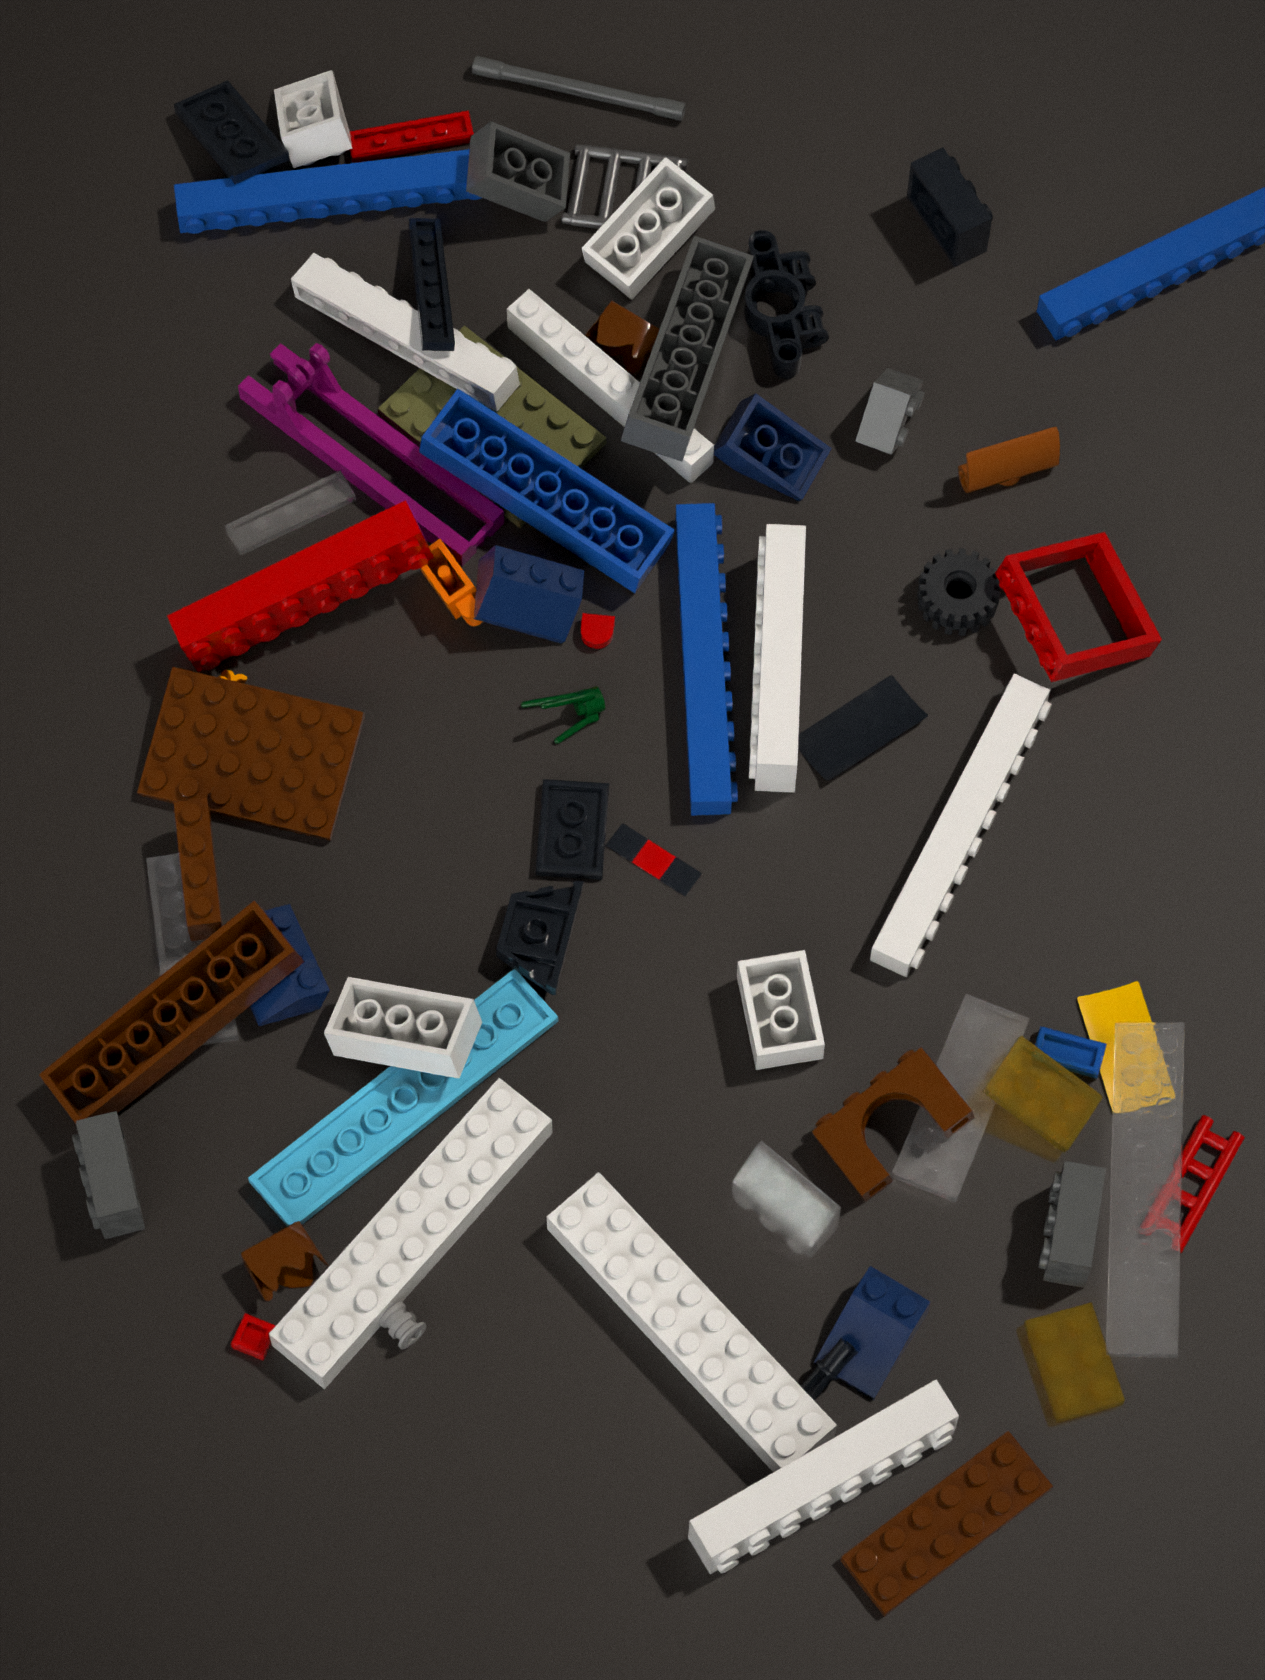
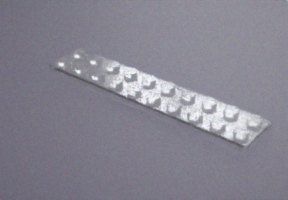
(1146, 1190)

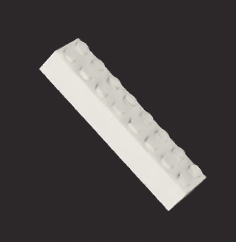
(777, 658)
(823, 1477)

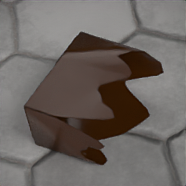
(624, 335)
(282, 1260)

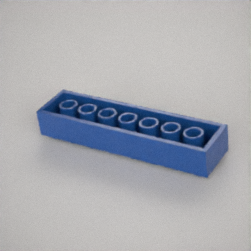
(546, 490)

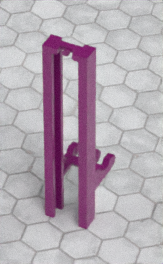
(318, 379)

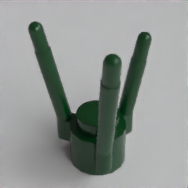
(586, 702)

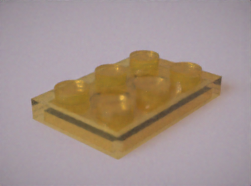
(1042, 1094)
(1074, 1362)

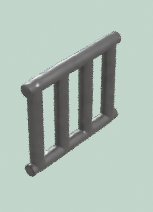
(614, 158)

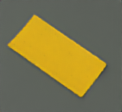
(1101, 1013)

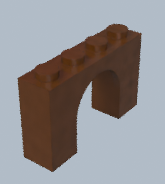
(912, 1080)

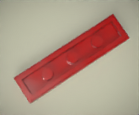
(411, 136)

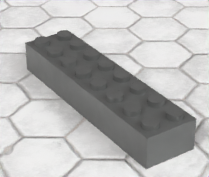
(687, 349)

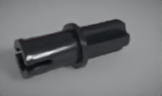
(829, 1368)

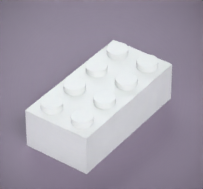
(648, 228)
(403, 1027)

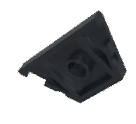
(539, 933)

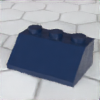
(527, 593)
(300, 990)

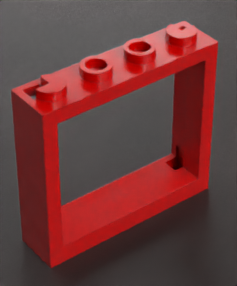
(1117, 587)

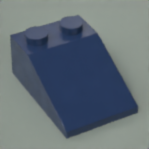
(771, 448)
(880, 1325)

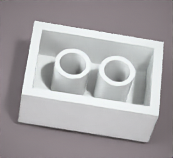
(780, 1010)

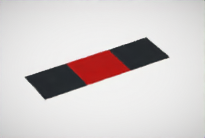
(653, 859)

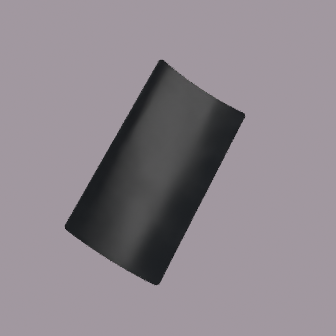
(859, 728)

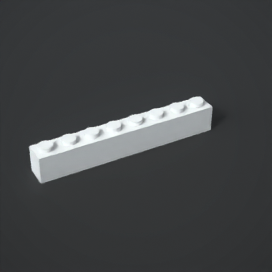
(396, 328)
(592, 371)

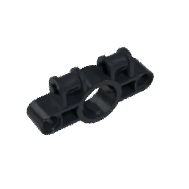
(785, 333)

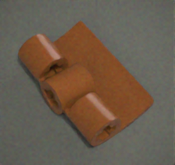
(1010, 460)

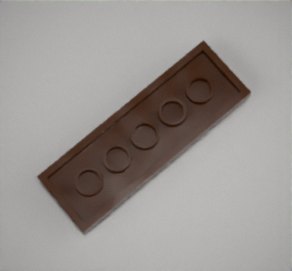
(946, 1523)

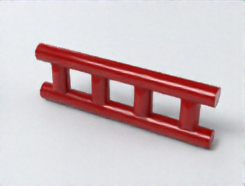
(1213, 1176)

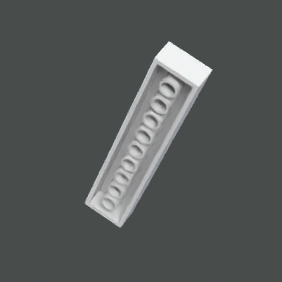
(411, 1233)
(689, 1324)

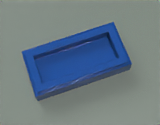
(1071, 1051)

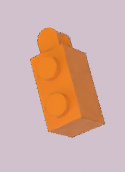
(451, 583)

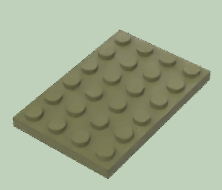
(529, 408)

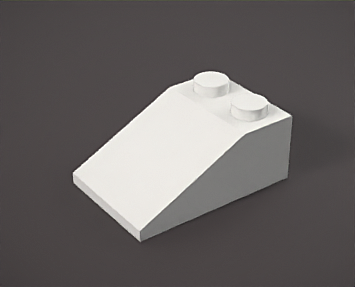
(312, 119)

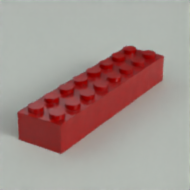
(300, 587)

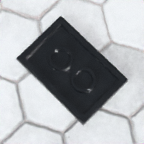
(572, 829)

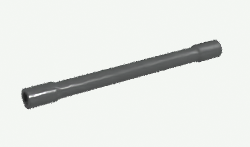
(658, 106)

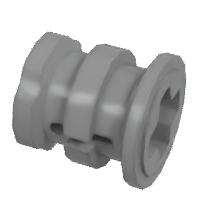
(402, 1325)

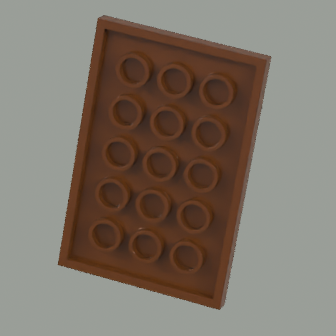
(252, 753)

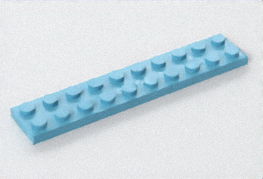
(396, 1108)

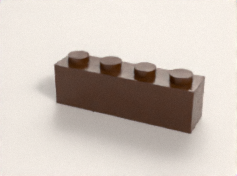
(198, 868)

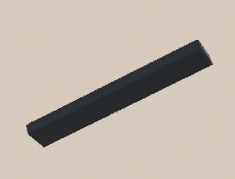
(431, 285)

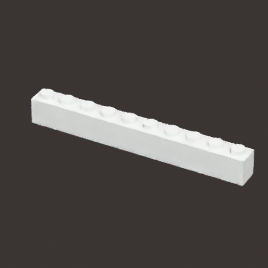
(960, 825)

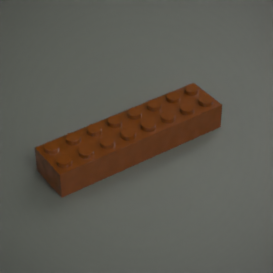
(173, 1016)

